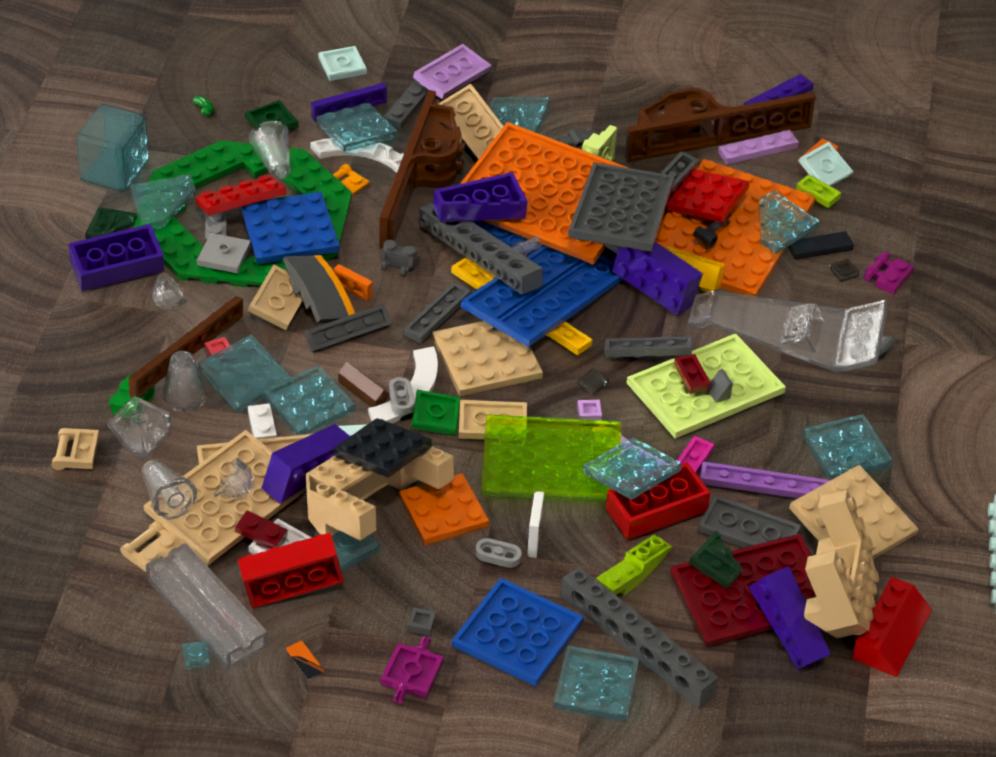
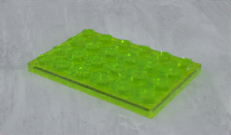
(545, 456)

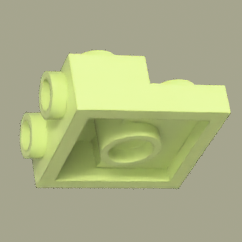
(603, 144)

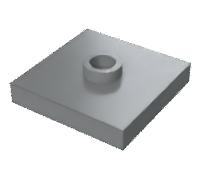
(224, 253)

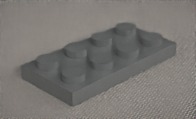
(744, 524)

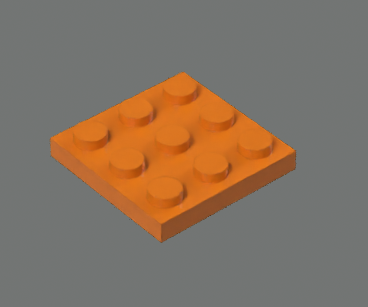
(443, 511)

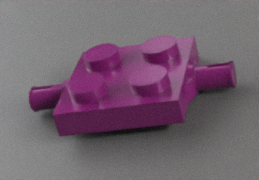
(412, 670)

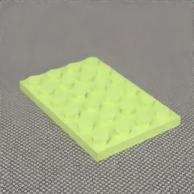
(684, 412)

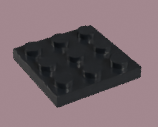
(382, 447)

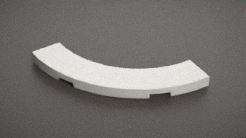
(378, 152)
(423, 379)

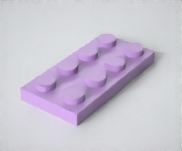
(452, 71)

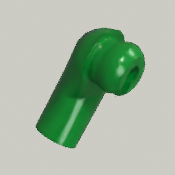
(206, 104)

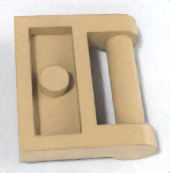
(82, 452)
(160, 547)

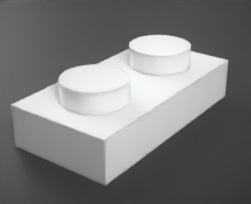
(262, 421)

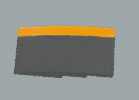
(318, 287)

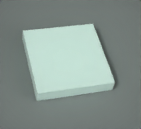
(342, 63)
(826, 165)

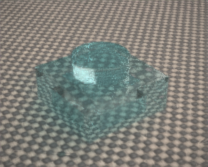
(195, 654)

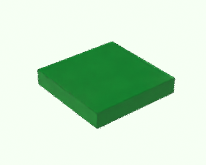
(435, 412)

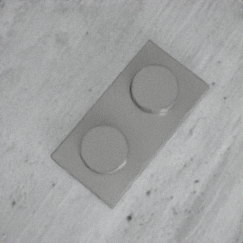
(216, 224)

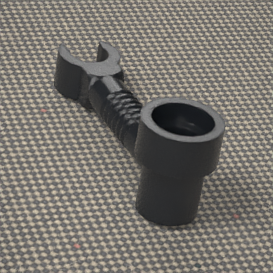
(708, 236)

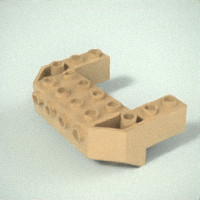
(339, 489)
(842, 570)

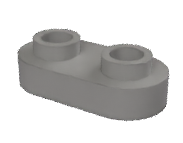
(401, 396)
(498, 552)

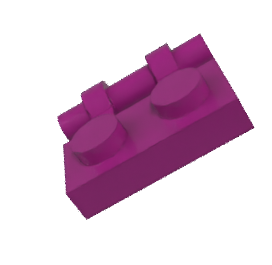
(894, 275)

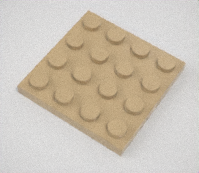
(484, 358)
(882, 517)

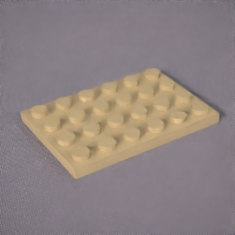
(212, 520)

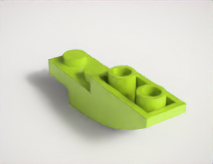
(636, 566)

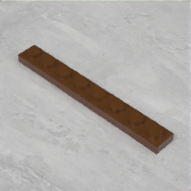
(190, 342)

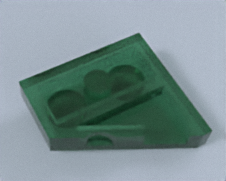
(109, 221)
(717, 561)

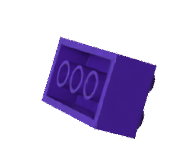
(116, 257)
(659, 276)

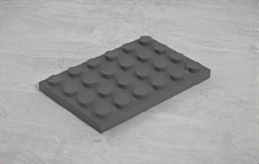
(621, 207)

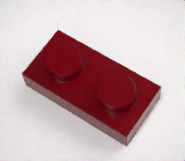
(692, 373)
(261, 530)

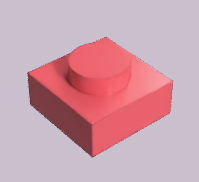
(215, 345)

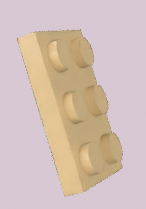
(276, 299)
(473, 415)

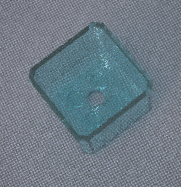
(112, 147)

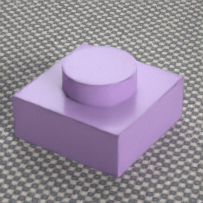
(589, 410)

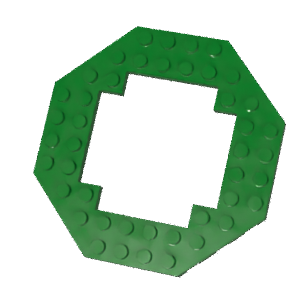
(221, 159)

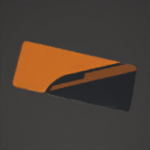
(305, 660)

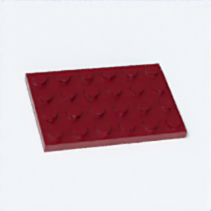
(734, 612)

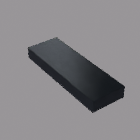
(821, 245)

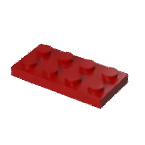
(240, 195)

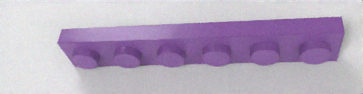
(758, 480)

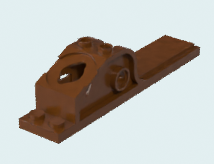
(729, 126)
(432, 145)

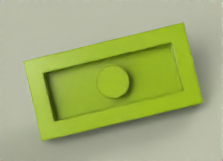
(822, 192)

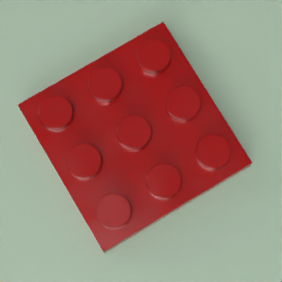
(708, 195)

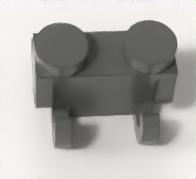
(399, 257)

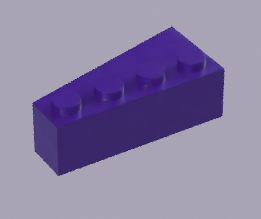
(481, 200)
(290, 464)
(784, 608)

